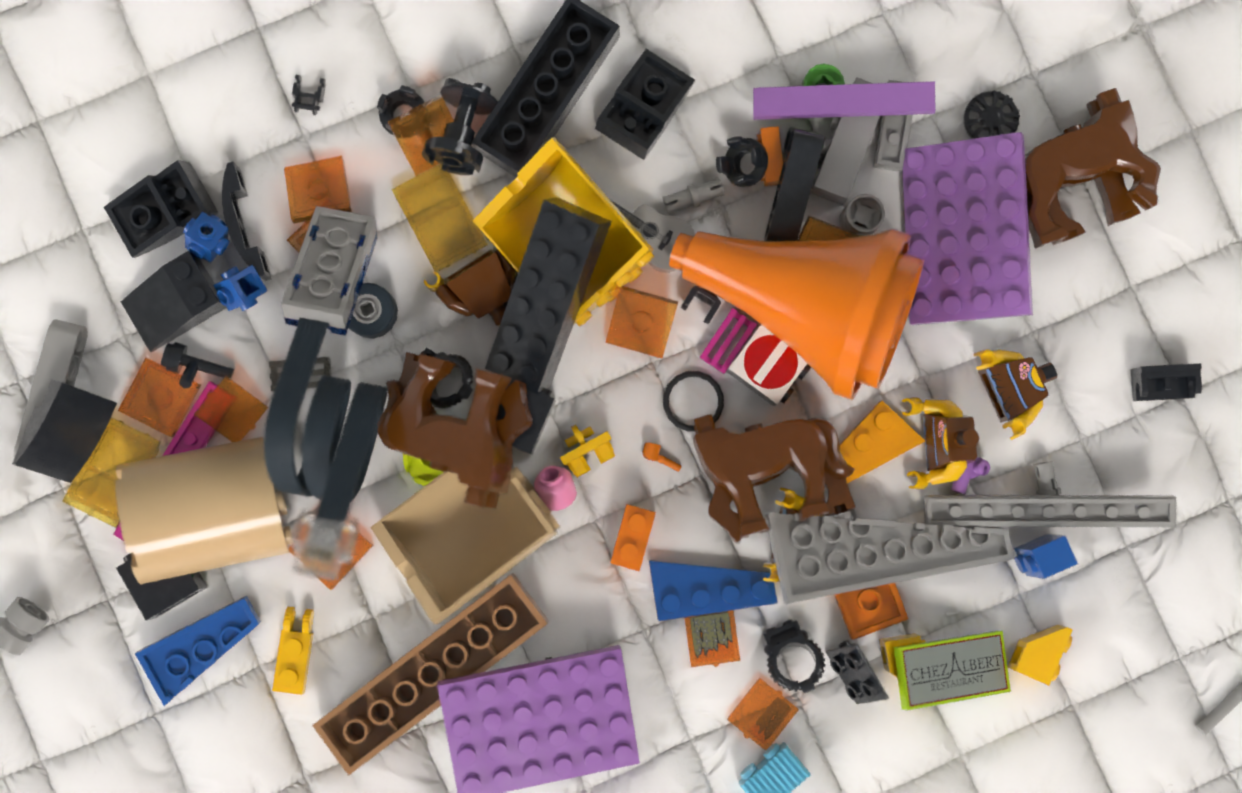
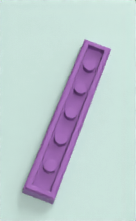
(844, 100)

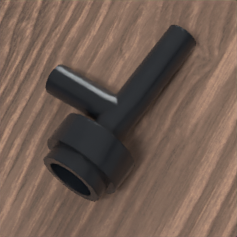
(175, 357)

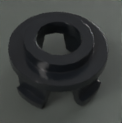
(388, 103)
(731, 161)

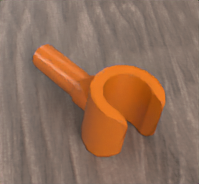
(651, 452)

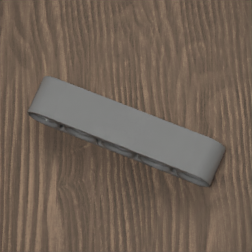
(58, 362)

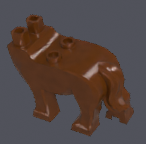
(1098, 153)
(471, 447)
(764, 453)

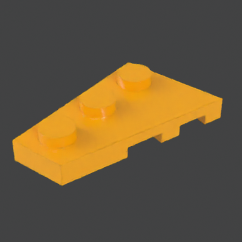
(877, 440)

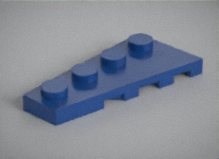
(704, 590)
(187, 653)

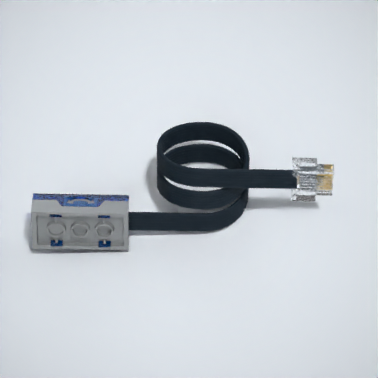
(332, 469)

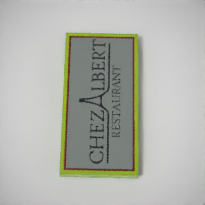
(951, 670)

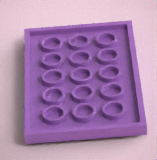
(970, 228)
(539, 722)

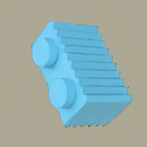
(776, 773)

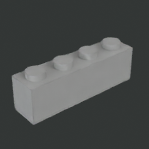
(843, 155)

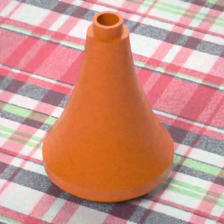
(825, 299)

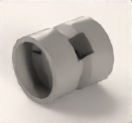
(863, 215)
(21, 621)

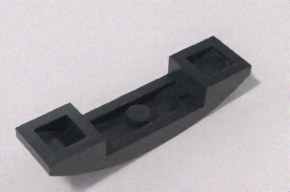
(233, 189)

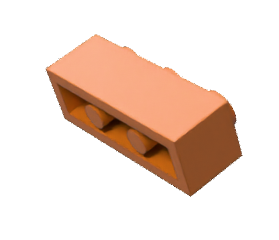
(770, 139)

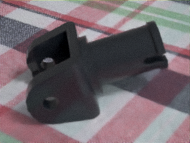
(705, 296)

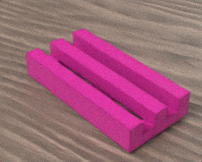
(741, 320)

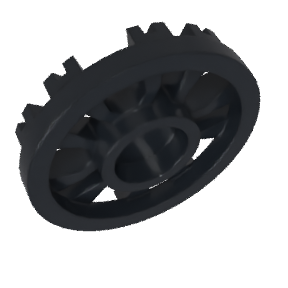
(992, 116)

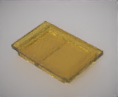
(439, 217)
(94, 486)

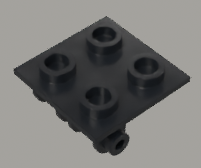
(856, 673)

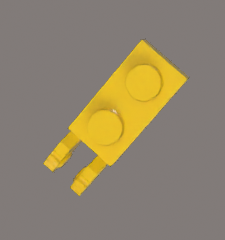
(294, 654)

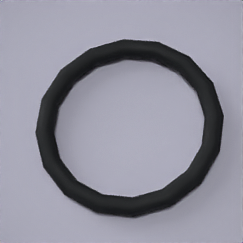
(675, 380)

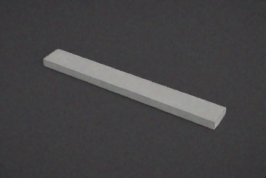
(1051, 510)

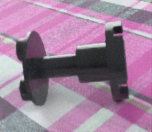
(455, 147)

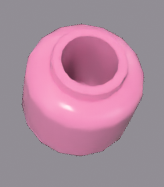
(555, 487)

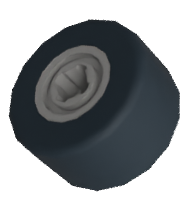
(378, 316)

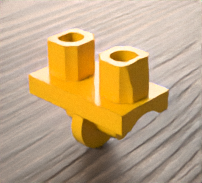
(575, 458)

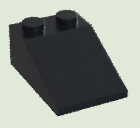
(172, 301)

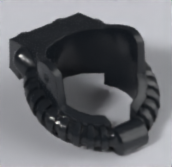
(465, 390)
(789, 636)

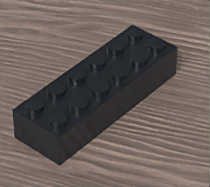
(547, 86)
(547, 293)

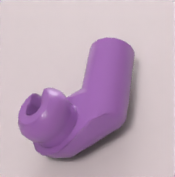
(973, 470)

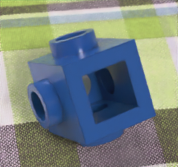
(207, 245)
(240, 288)

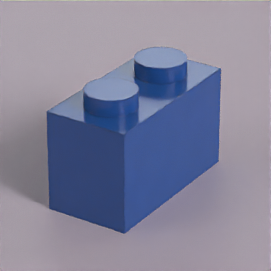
(1045, 556)

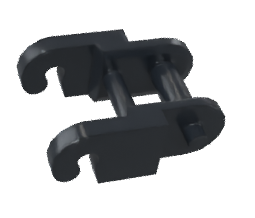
(318, 96)

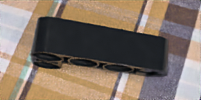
(794, 184)

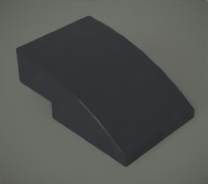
(644, 104)
(159, 208)
(63, 431)

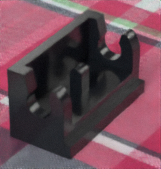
(1166, 382)

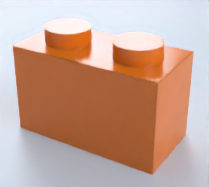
(632, 537)

